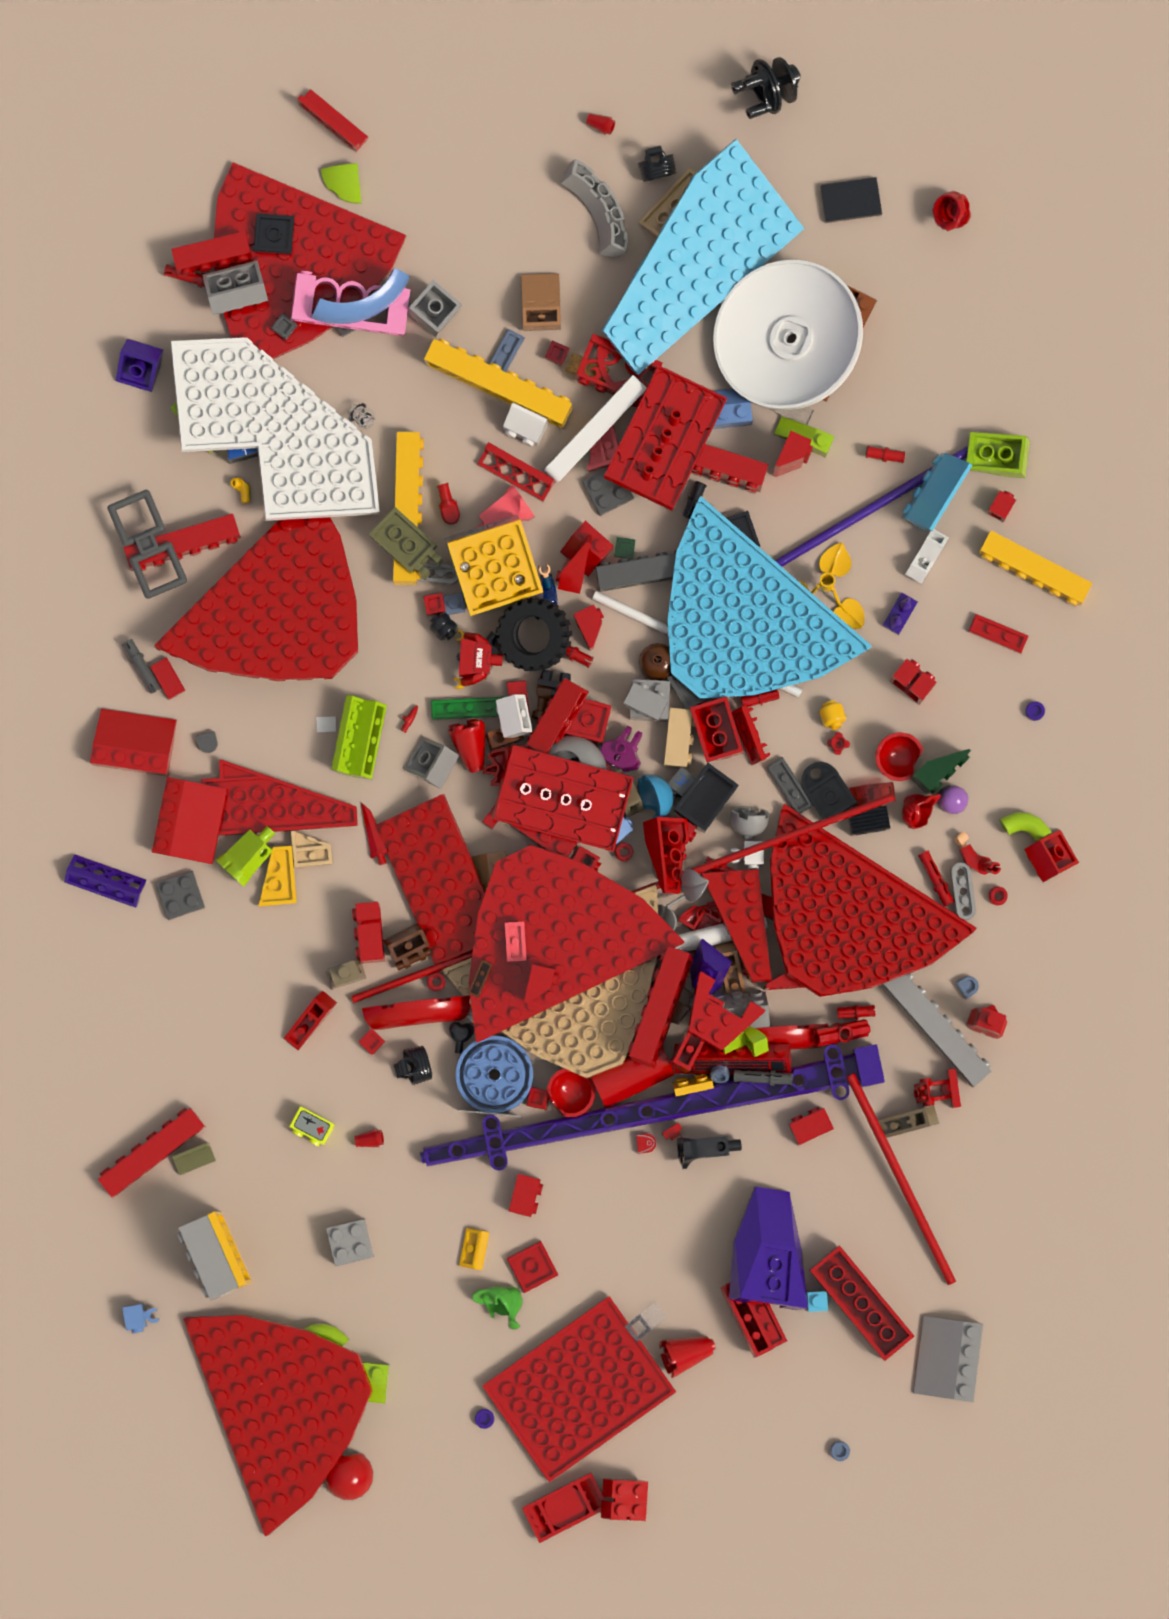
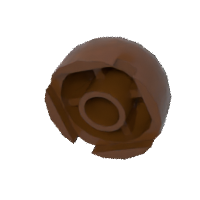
(652, 669)

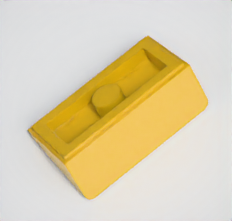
(474, 1249)

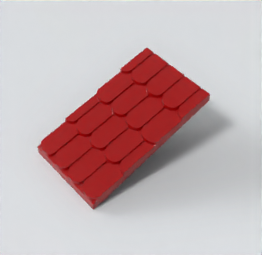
(665, 438)
(562, 797)

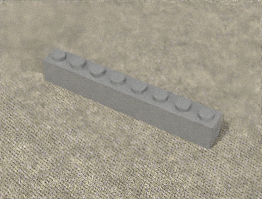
(938, 1029)

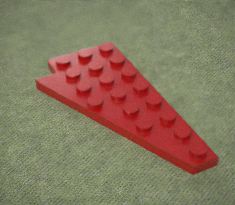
(265, 801)

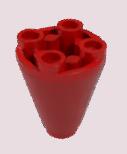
(469, 743)

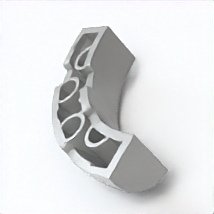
(601, 204)

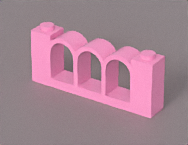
(303, 302)

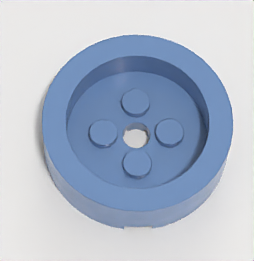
(500, 1094)

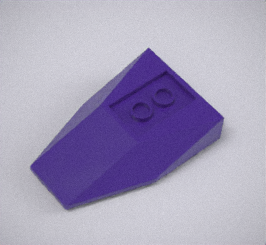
(768, 1253)

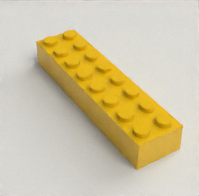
(498, 383)

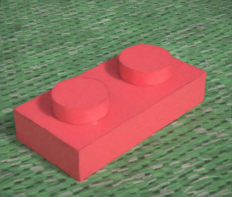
(515, 941)

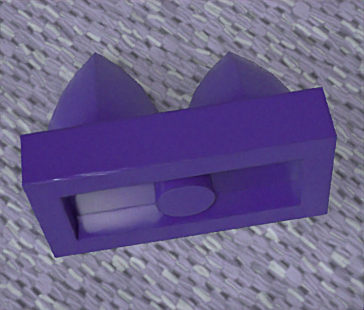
(900, 613)

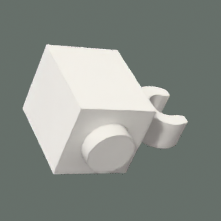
(754, 860)

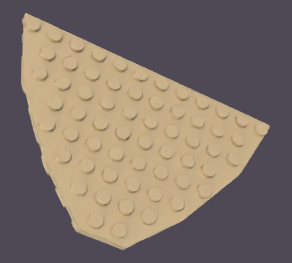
(589, 1029)

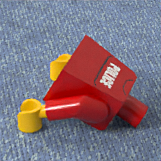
(475, 659)

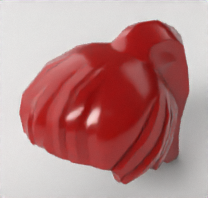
(918, 809)

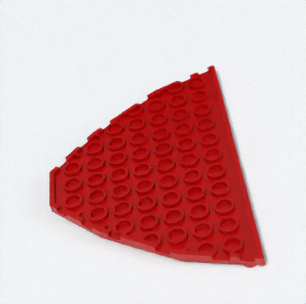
(277, 610)
(847, 918)
(572, 924)
(284, 1404)

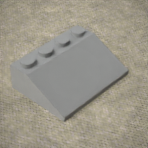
(948, 1358)

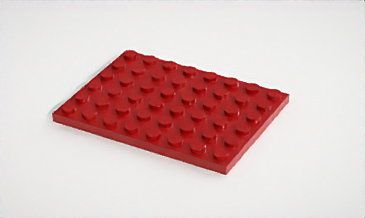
(579, 1389)

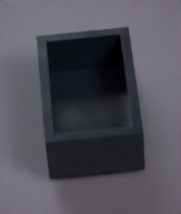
(706, 797)

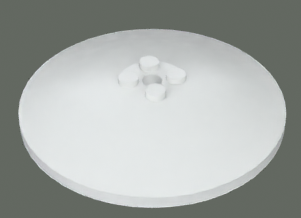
(768, 308)

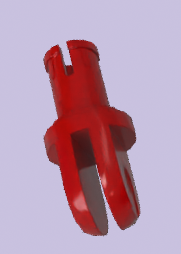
(448, 506)

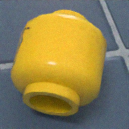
(832, 715)

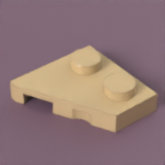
(309, 851)

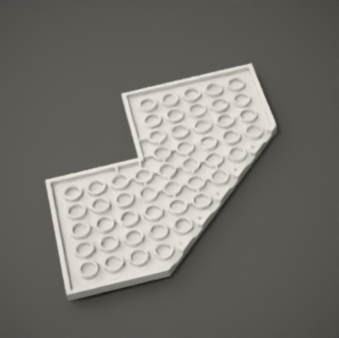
(306, 451)

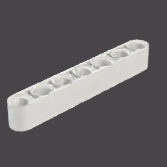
(595, 429)

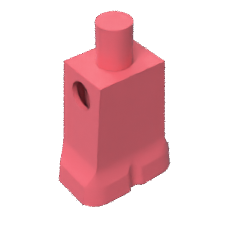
(507, 506)

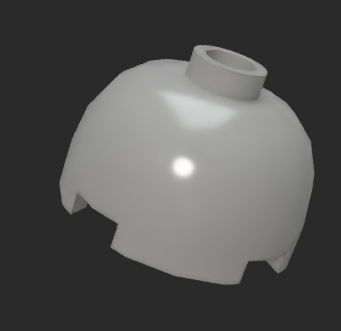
(749, 821)

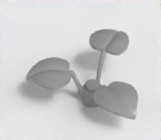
(693, 887)

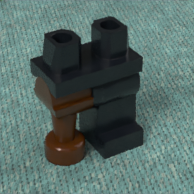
(546, 690)

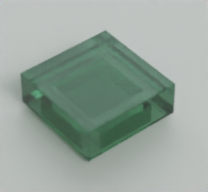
(624, 548)

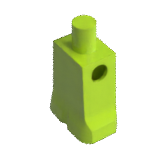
(246, 855)

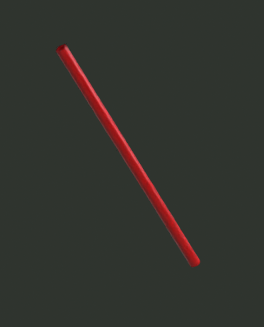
(901, 1179)

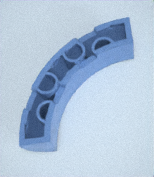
(365, 308)

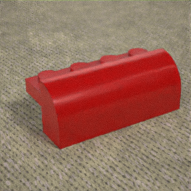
(630, 1079)
(756, 1323)

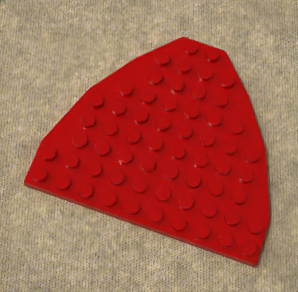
(325, 242)

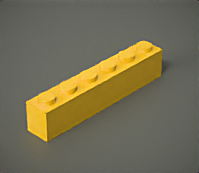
(1035, 568)

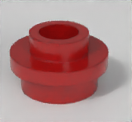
(628, 847)
(1002, 891)
(431, 977)

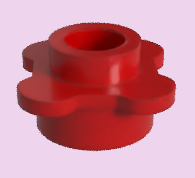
(838, 748)

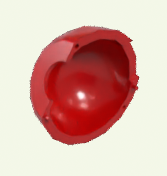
(898, 755)
(570, 1093)
(350, 1477)

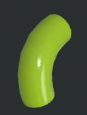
(1025, 822)
(328, 1332)

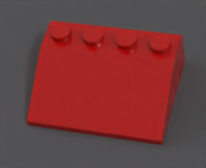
(133, 742)
(189, 820)

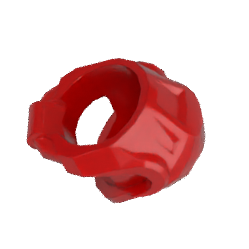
(951, 211)

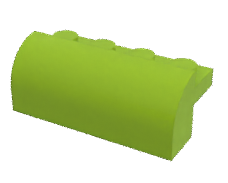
(358, 737)

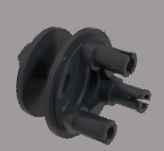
(769, 86)

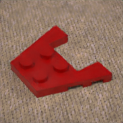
(714, 1023)

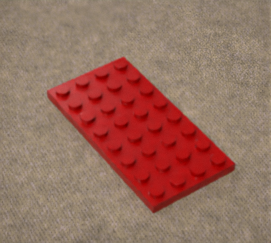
(436, 875)

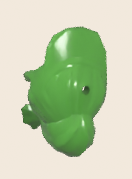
(501, 1300)

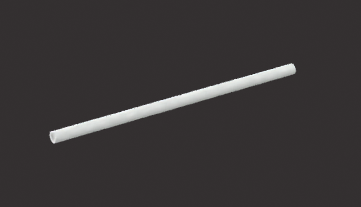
(657, 625)

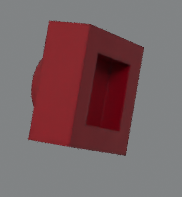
(557, 353)

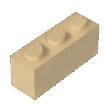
(679, 738)

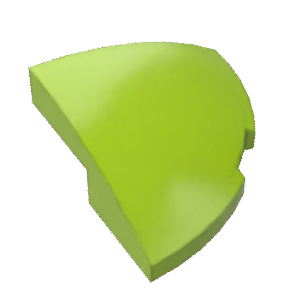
(343, 181)

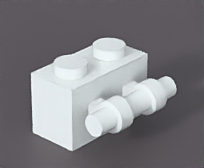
(514, 716)

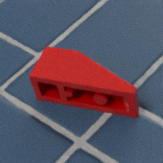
(573, 569)
(310, 1020)

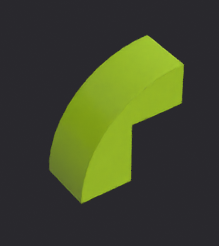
(753, 1039)

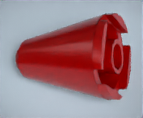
(685, 1353)

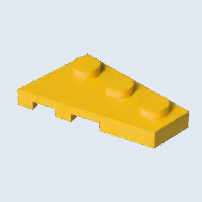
(280, 879)

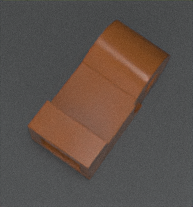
(496, 740)

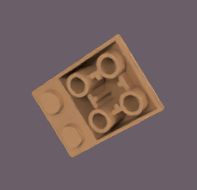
(541, 302)

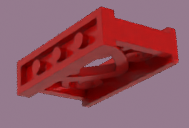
(604, 348)

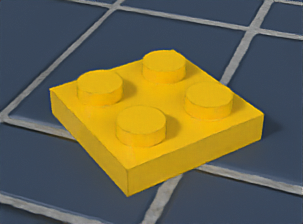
(698, 1083)

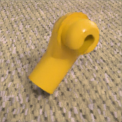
(242, 487)

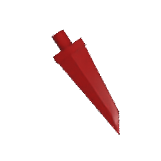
(376, 845)

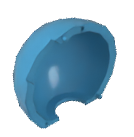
(655, 794)

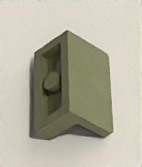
(193, 1158)

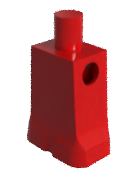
(987, 1021)

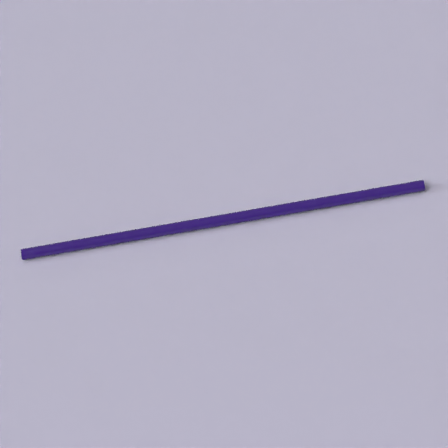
(859, 515)

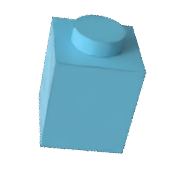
(817, 1301)

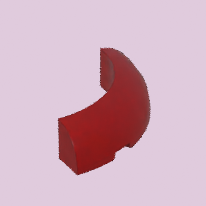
(417, 1012)
(797, 1036)

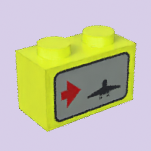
(311, 1125)

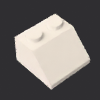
(525, 425)

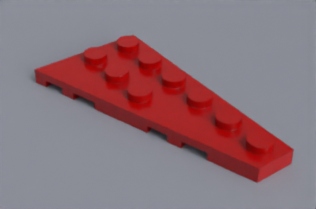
(741, 911)

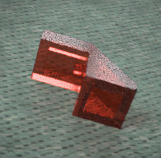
(871, 792)

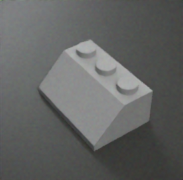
(235, 287)

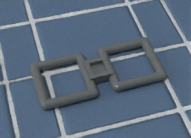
(147, 544)

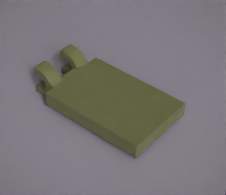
(405, 543)

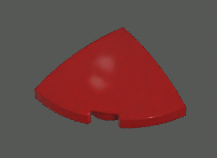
(700, 917)

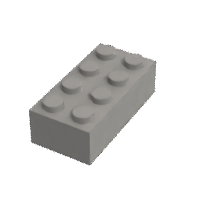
(738, 1001)

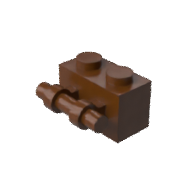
(407, 943)

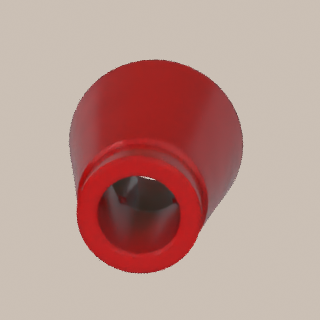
(601, 123)
(372, 1138)

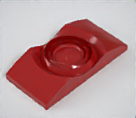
(564, 1507)

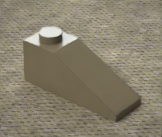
(909, 1121)

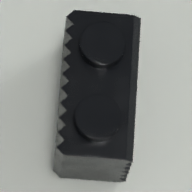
(870, 821)

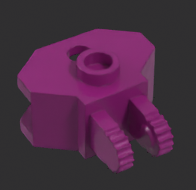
(623, 753)

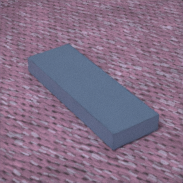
(507, 349)

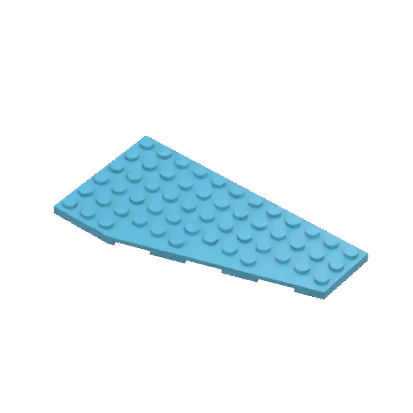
(711, 240)

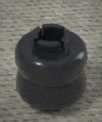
(443, 626)

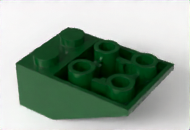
(931, 774)

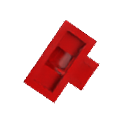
(949, 1090)

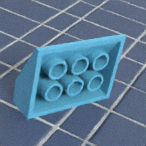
(936, 491)

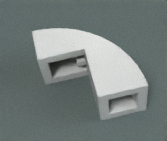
(927, 556)

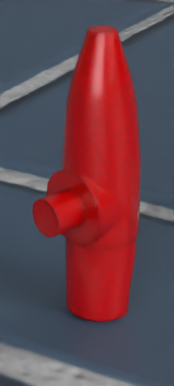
(409, 719)

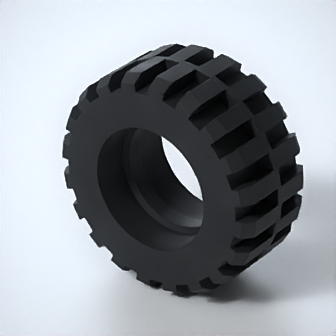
(509, 638)

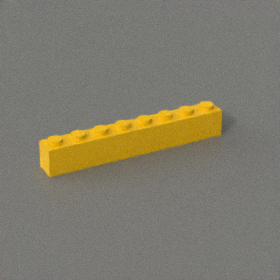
(407, 491)

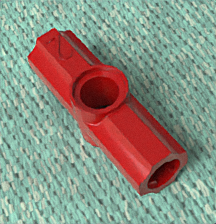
(850, 1031)

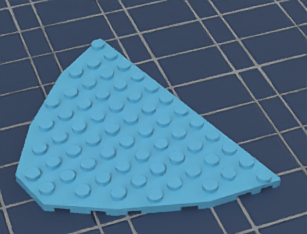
(743, 619)

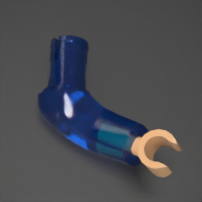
(548, 586)

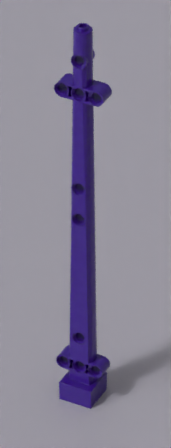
(817, 1077)

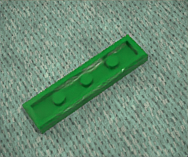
(464, 708)

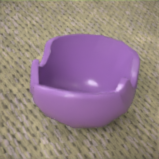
(953, 799)

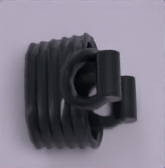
(654, 170)
(419, 1064)

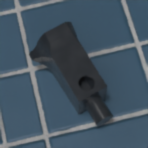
(693, 1149)

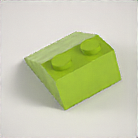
(998, 454)

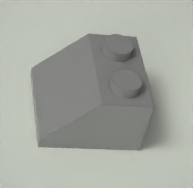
(431, 762)

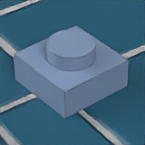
(454, 604)

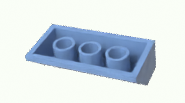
(735, 411)

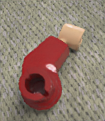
(976, 862)

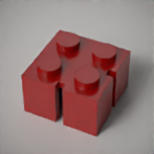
(913, 681)
(629, 1499)

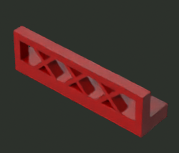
(332, 120)
(519, 465)

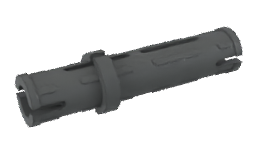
(137, 659)
(763, 1077)

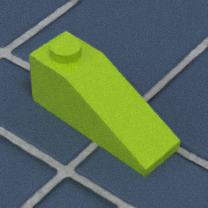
(820, 441)

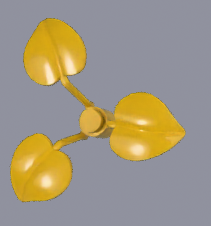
(838, 563)

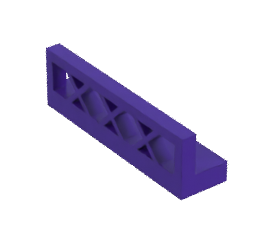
(103, 883)

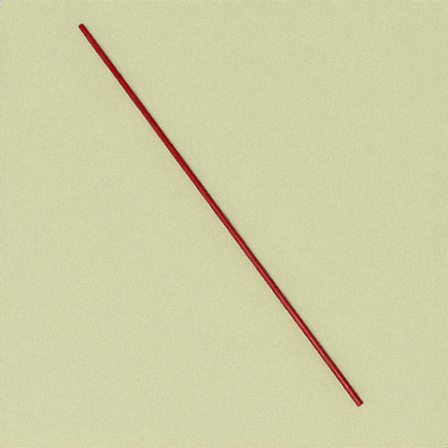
(699, 869)

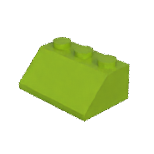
(378, 1378)

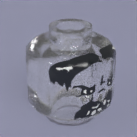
(361, 416)

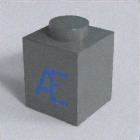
(681, 782)

